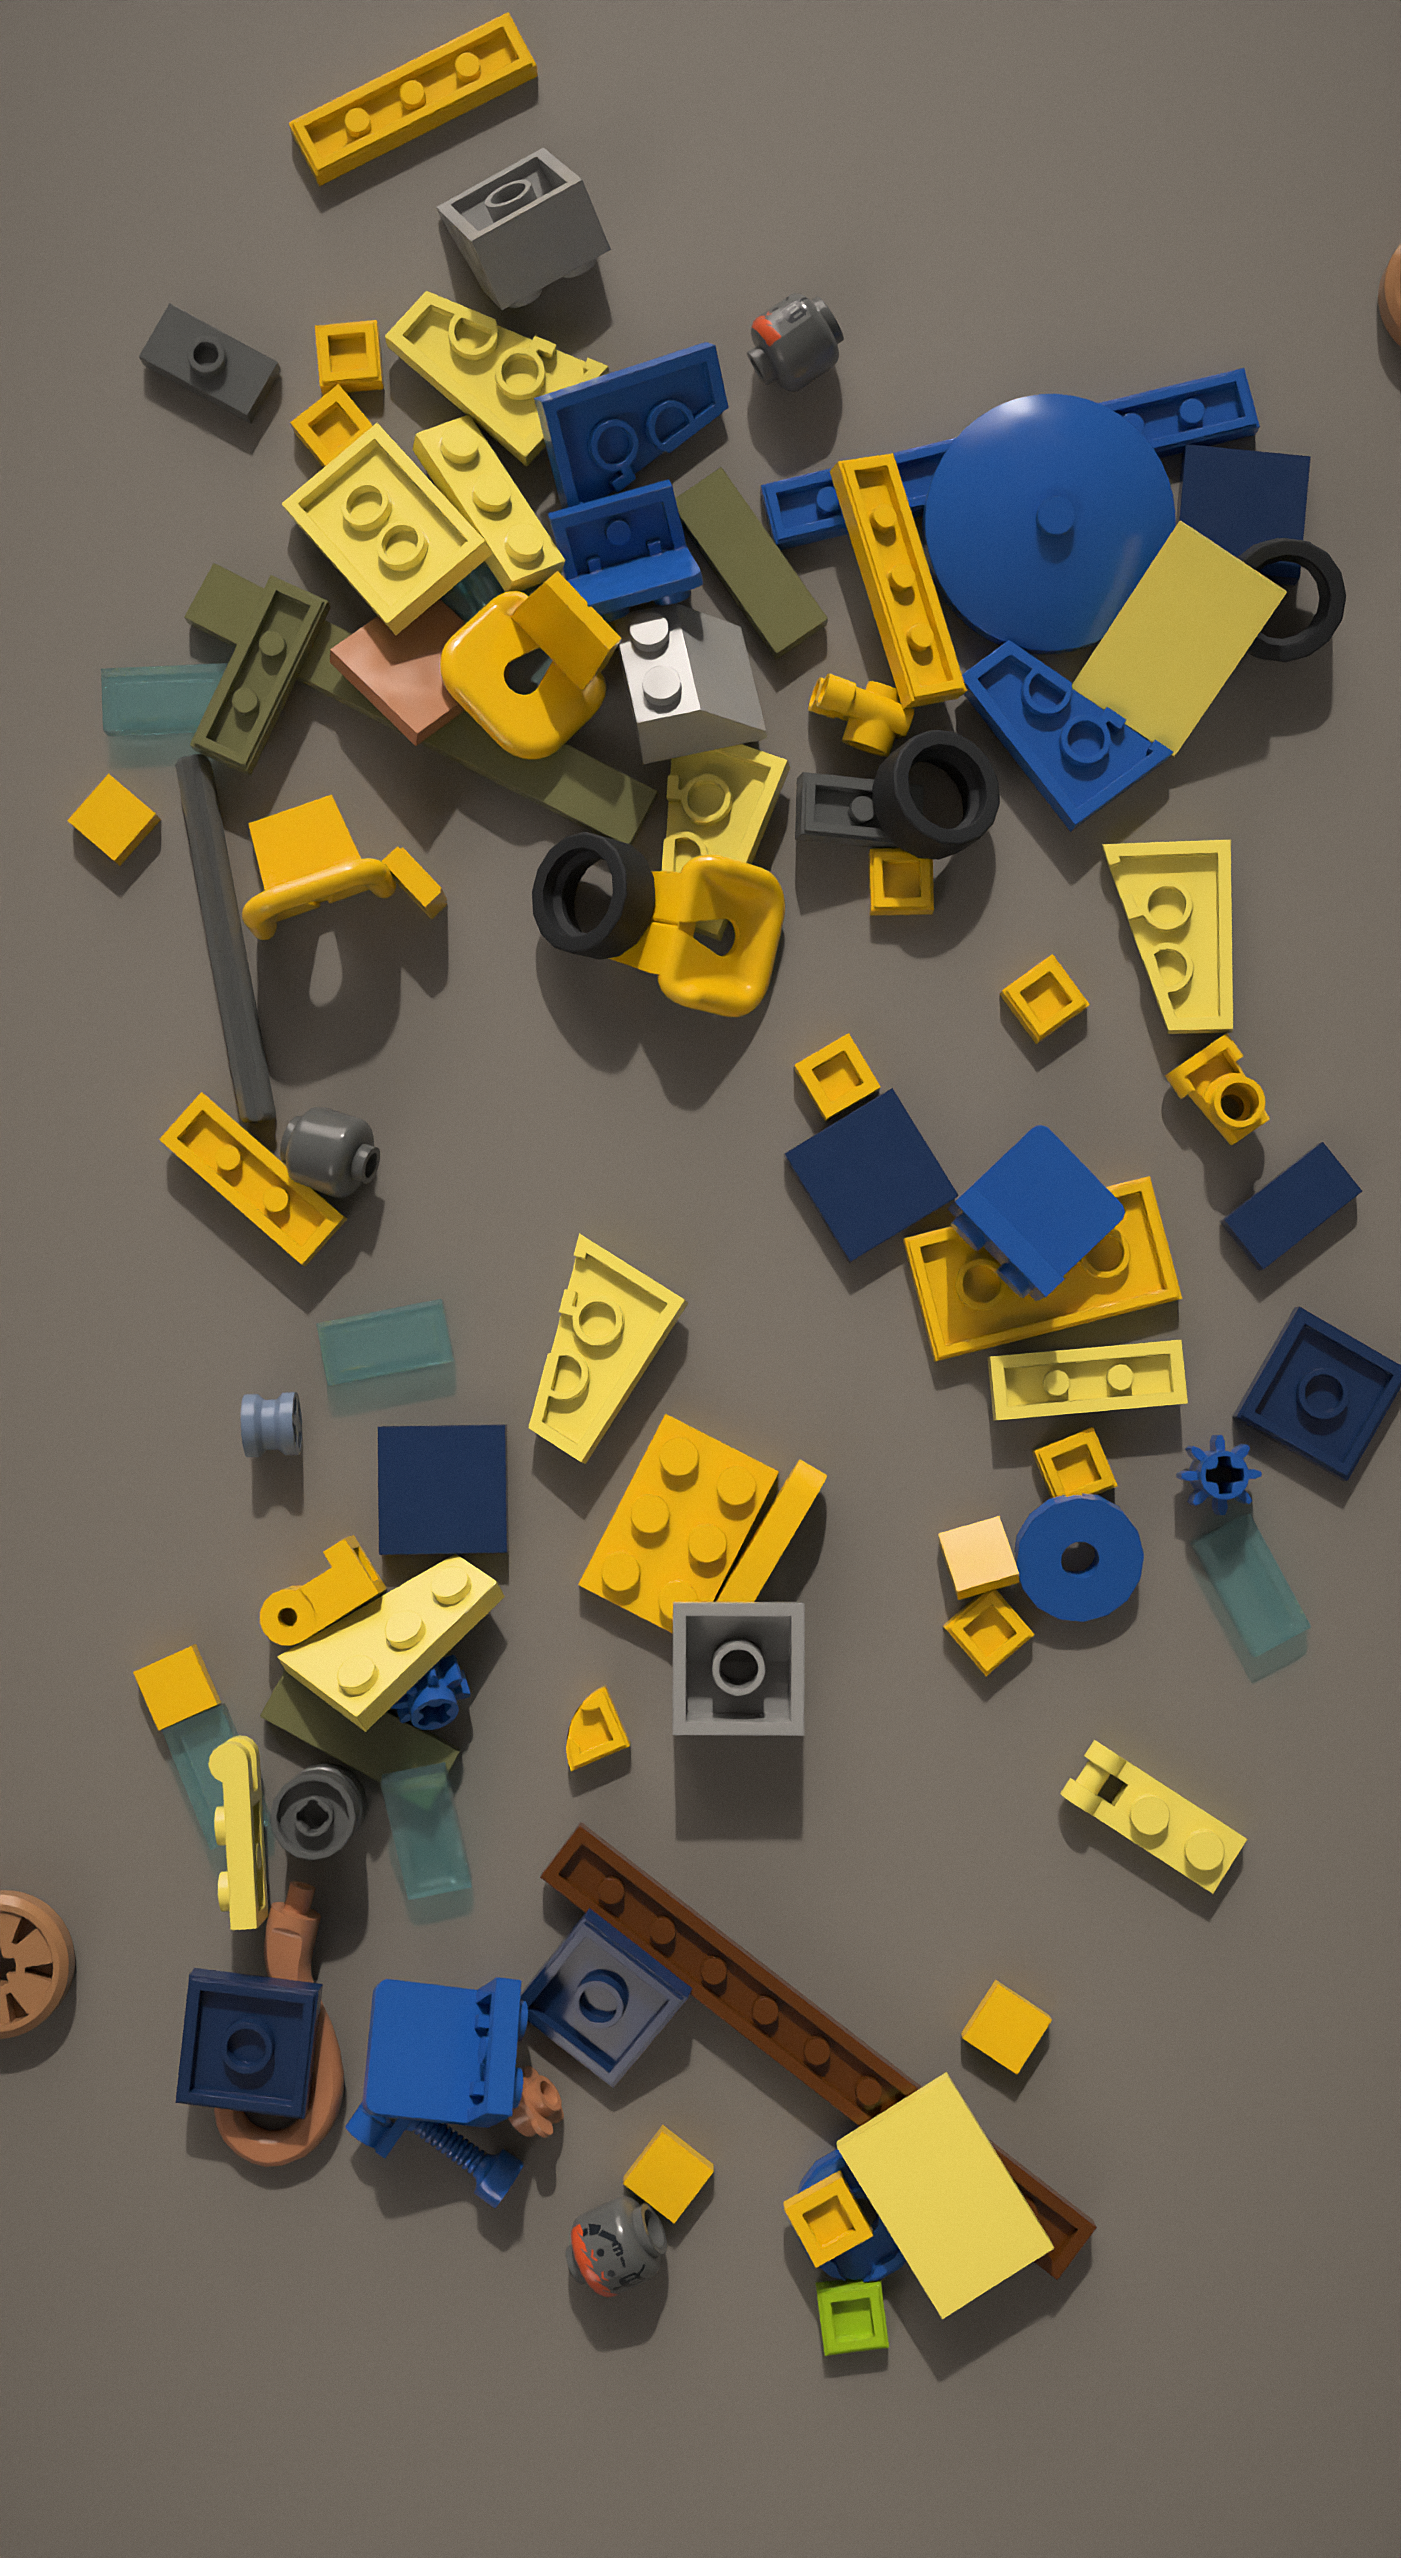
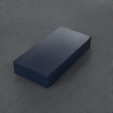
(1290, 1206)

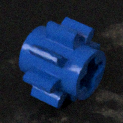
(1228, 1489)
(435, 1696)

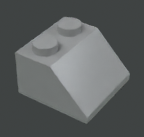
(525, 229)
(687, 682)
(738, 1668)

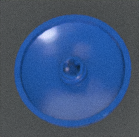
(1045, 521)

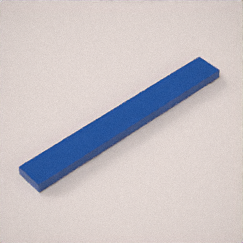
(1169, 417)

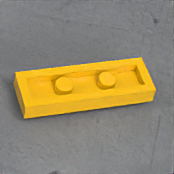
(252, 1179)

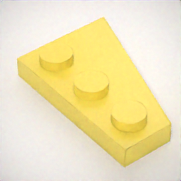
(487, 368)
(720, 808)
(1182, 926)
(602, 1346)
(392, 1642)

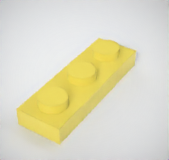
(488, 498)
(1087, 1380)

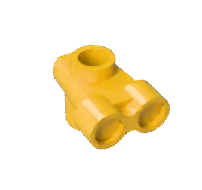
(872, 713)
(1217, 1075)

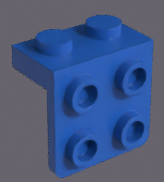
(626, 550)
(1036, 1213)
(445, 2052)

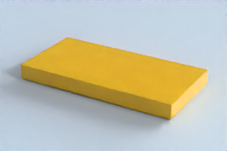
(973, 1309)

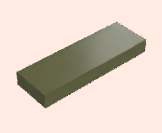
(749, 563)
(260, 675)
(380, 1750)

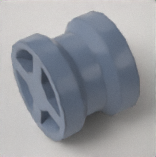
(271, 1424)

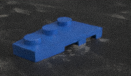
(626, 419)
(1058, 737)

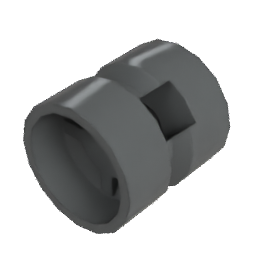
(318, 1811)

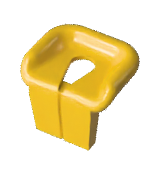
(511, 627)
(305, 861)
(689, 971)

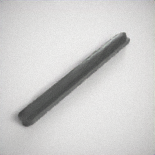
(225, 939)

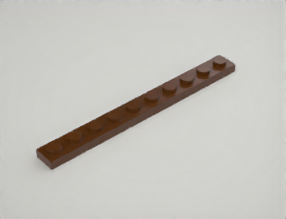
(771, 2010)

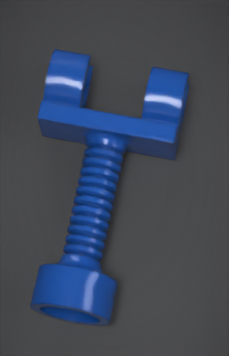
(492, 2172)

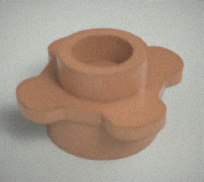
(538, 2105)

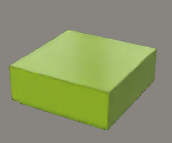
(851, 2316)

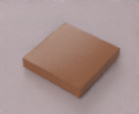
(404, 670)

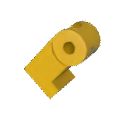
(305, 1610)

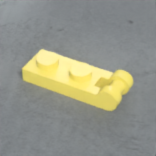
(1156, 1818)
(241, 1828)

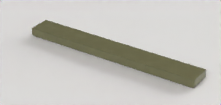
(563, 782)

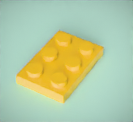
(678, 1524)

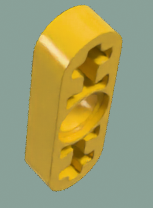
(773, 1534)

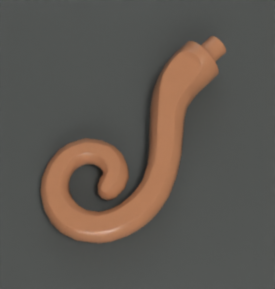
(288, 1955)

